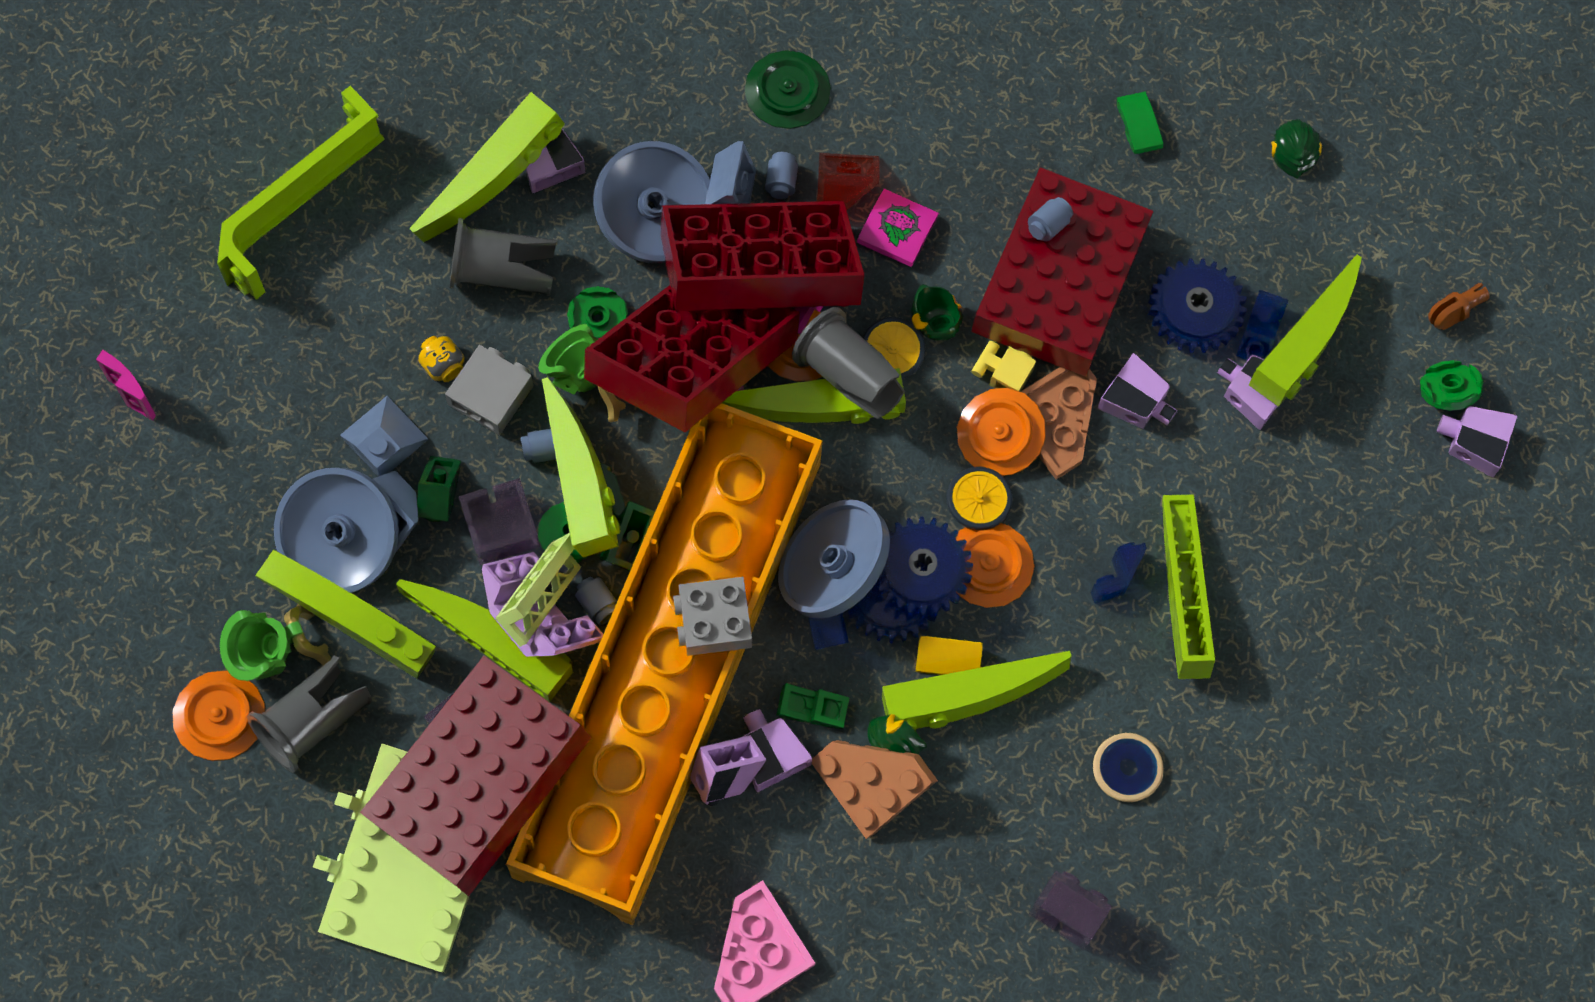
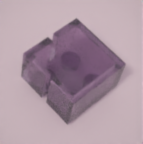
(502, 526)
(1072, 905)

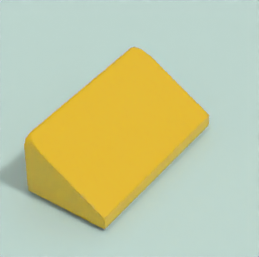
(947, 655)

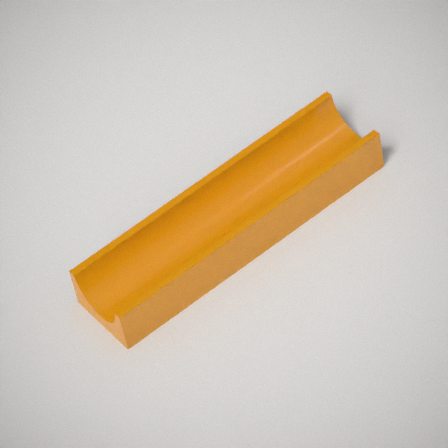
(642, 696)

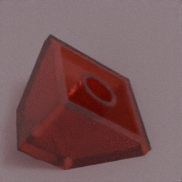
(846, 177)

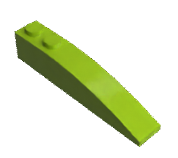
(493, 166)
(1300, 349)
(805, 402)
(582, 480)
(1187, 589)
(348, 613)
(482, 631)
(969, 692)

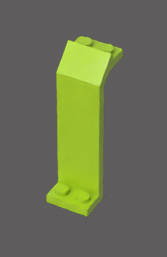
(294, 190)

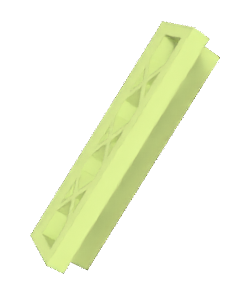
(533, 590)

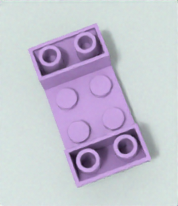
(555, 632)

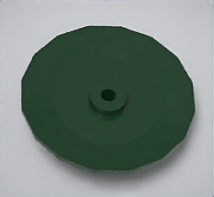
(787, 89)

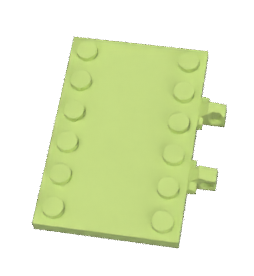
(385, 892)

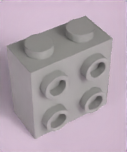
(490, 389)
(713, 616)

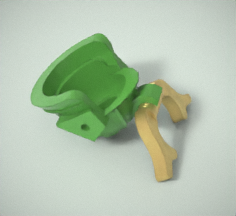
(565, 363)
(259, 645)

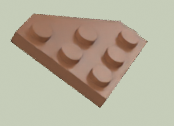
(1066, 408)
(872, 781)

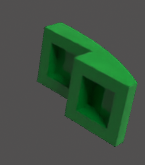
(1140, 123)
(812, 707)

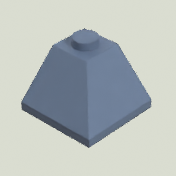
(384, 437)
(403, 500)

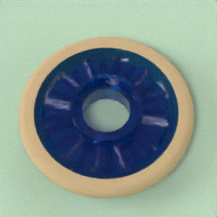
(1134, 748)

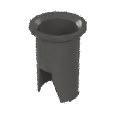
(483, 259)
(848, 363)
(299, 721)

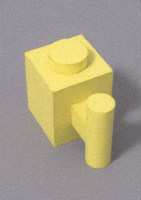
(1008, 372)

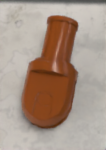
(1457, 306)

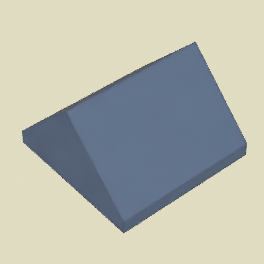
(731, 176)

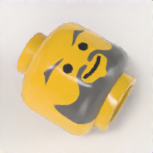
(441, 358)

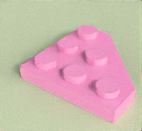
(759, 949)

